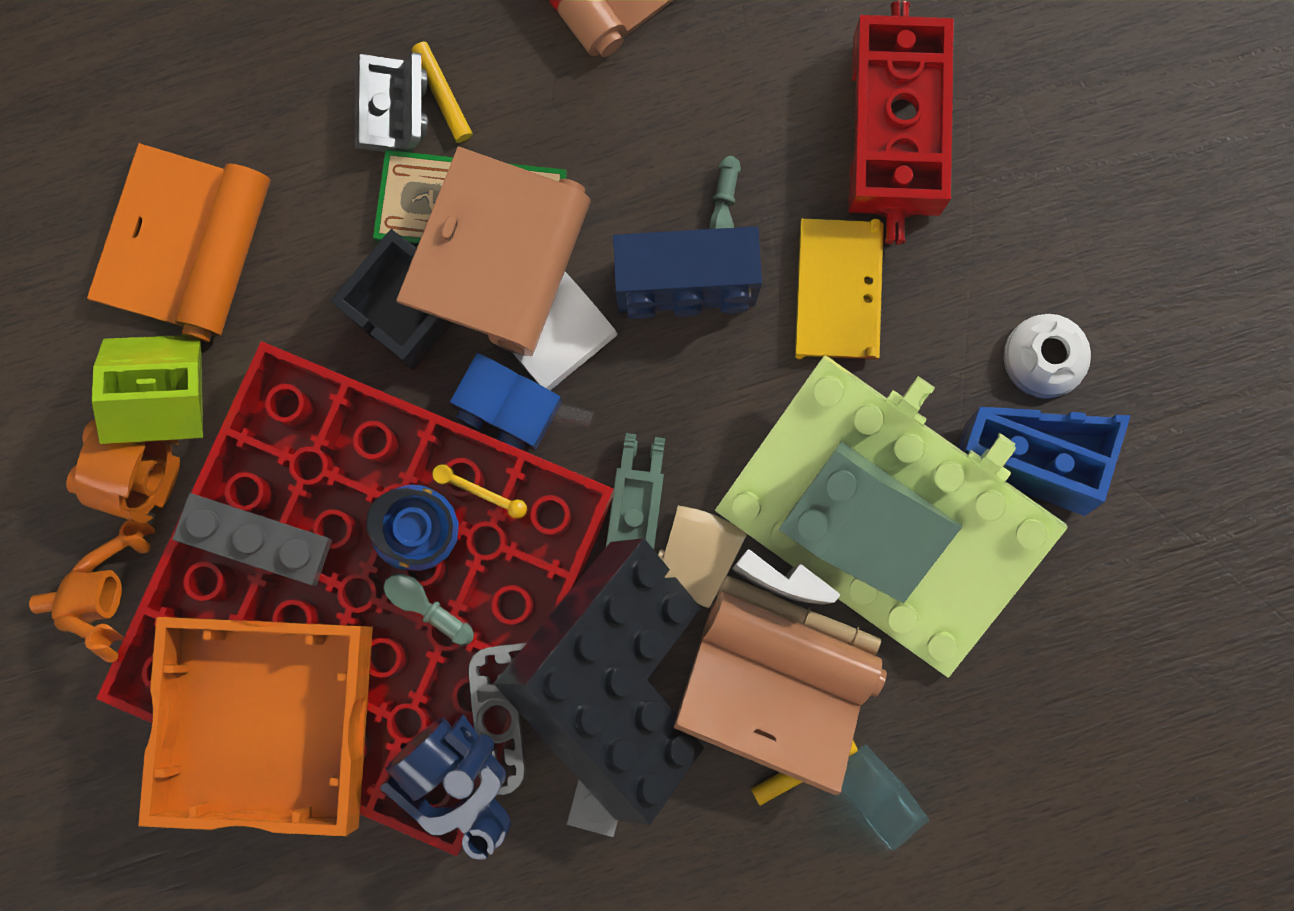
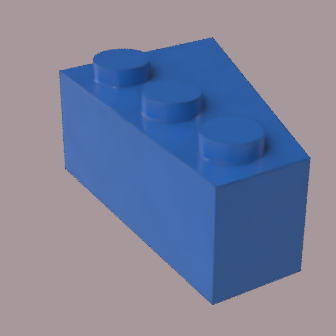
(1055, 455)

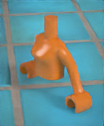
(93, 595)

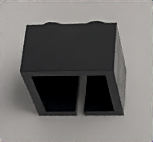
(372, 304)

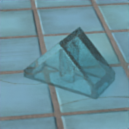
(882, 798)

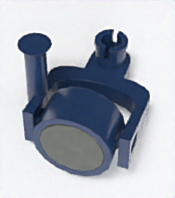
(430, 761)

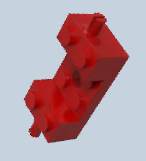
(900, 163)

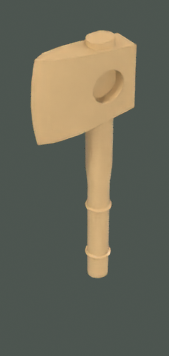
(700, 557)

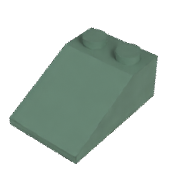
(869, 524)

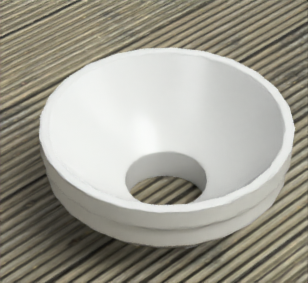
(1029, 368)

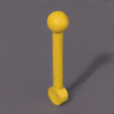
(444, 475)

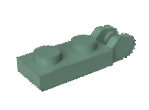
(637, 495)

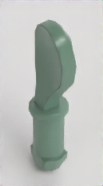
(725, 191)
(410, 596)

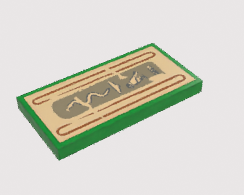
(411, 188)

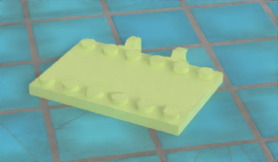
(979, 570)

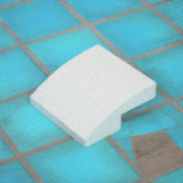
(569, 336)
(797, 585)

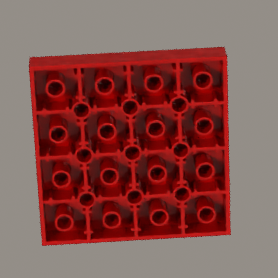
(316, 457)

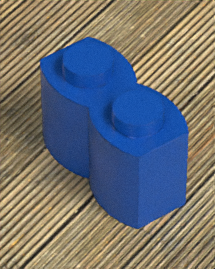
(505, 403)

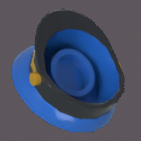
(412, 527)

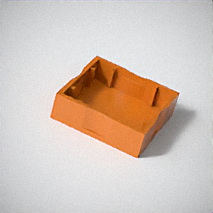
(256, 726)

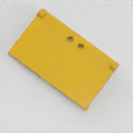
(834, 301)

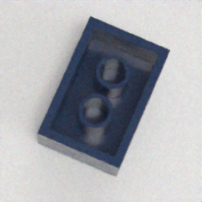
(687, 271)

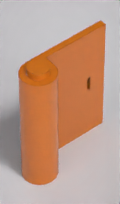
(187, 247)

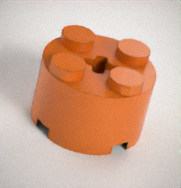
(123, 476)

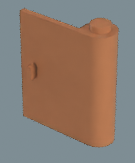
(504, 253)
(777, 692)

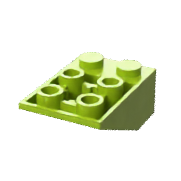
(148, 389)

